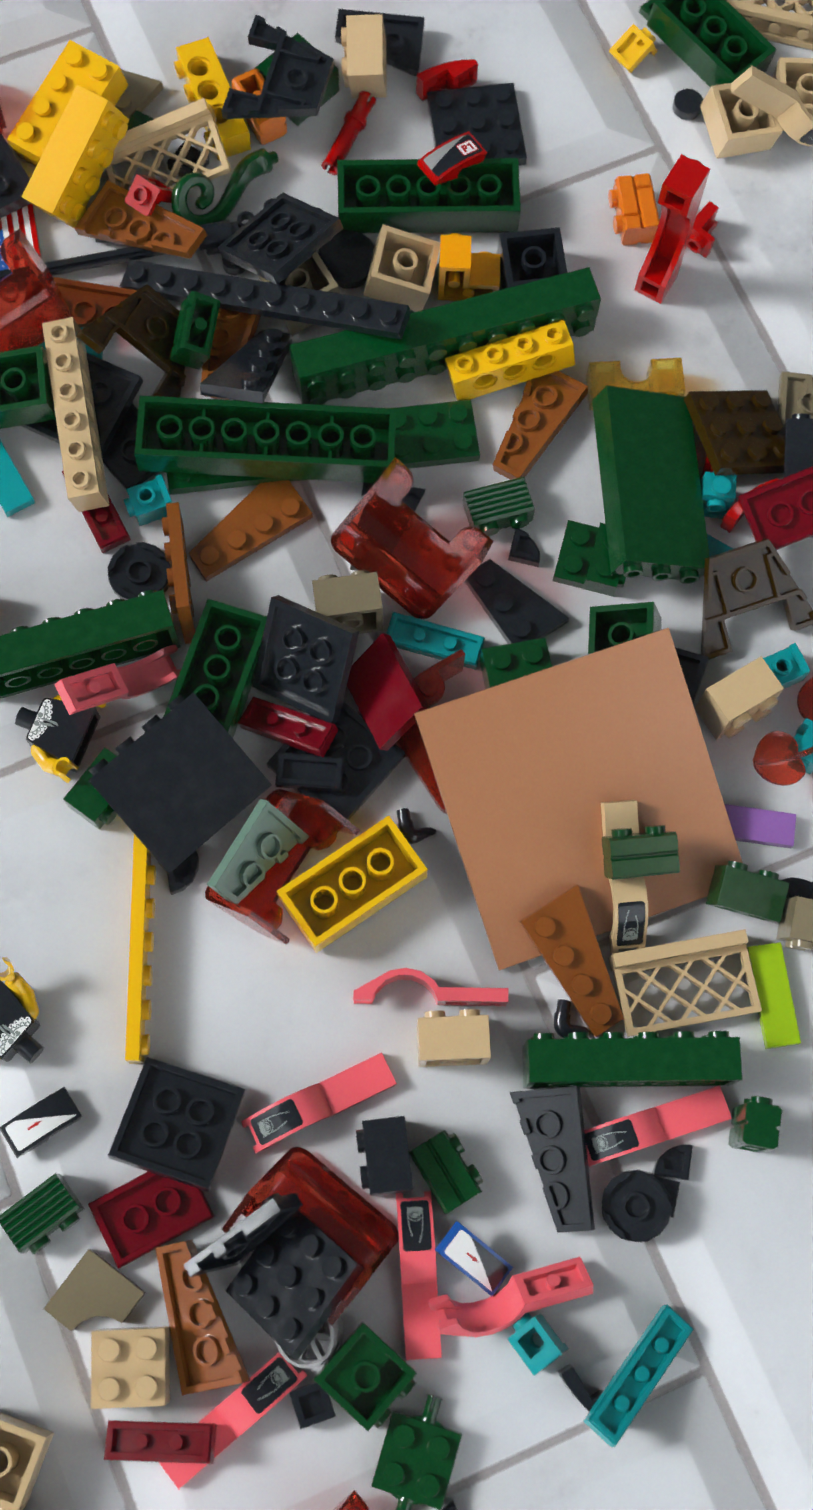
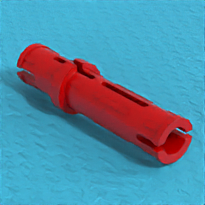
(354, 123)

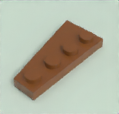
(254, 523)

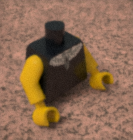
(56, 737)
(17, 1017)

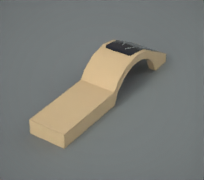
(777, 100)
(628, 894)

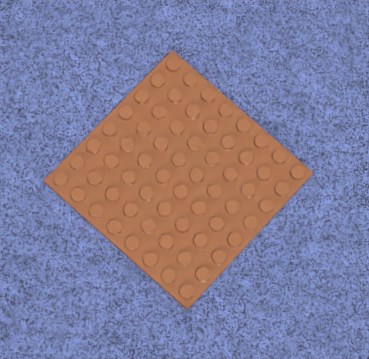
(539, 756)

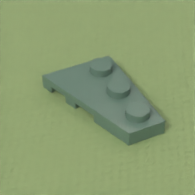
(258, 847)

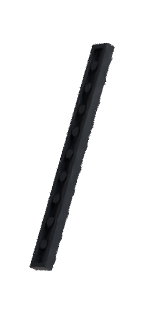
(273, 300)

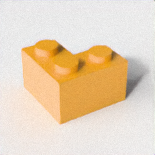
(463, 272)

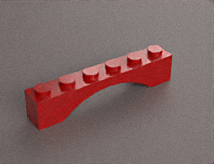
(680, 203)

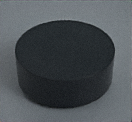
(687, 104)

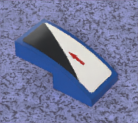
(474, 1258)

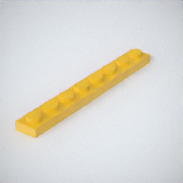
(141, 942)

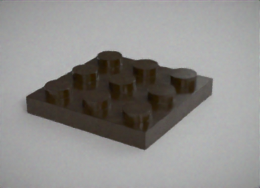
(738, 431)

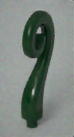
(247, 169)

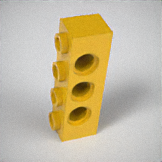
(206, 79)
(511, 361)

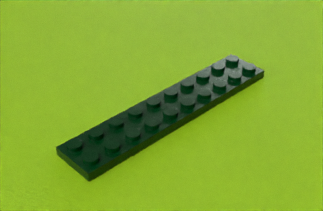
(423, 438)

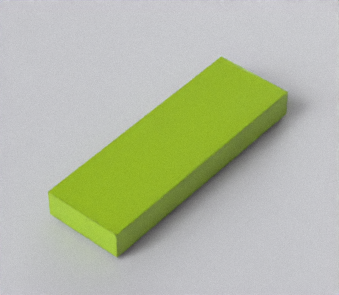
(773, 988)

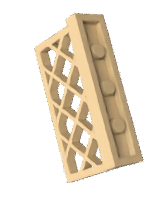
(777, 22)
(161, 133)
(680, 953)

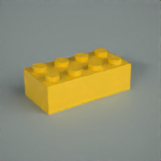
(44, 111)
(76, 156)
(352, 884)

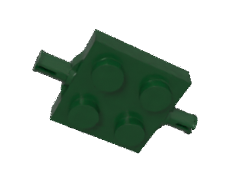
(417, 1458)

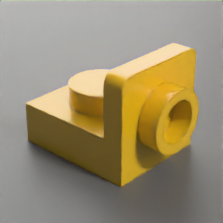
(633, 47)

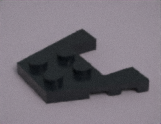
(293, 82)

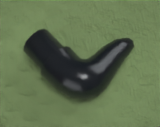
(407, 828)
(562, 1020)

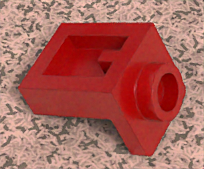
(146, 193)
(704, 224)

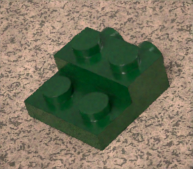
(585, 560)
(366, 1377)

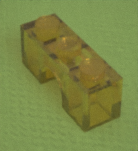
(662, 376)

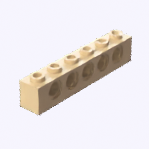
(75, 415)

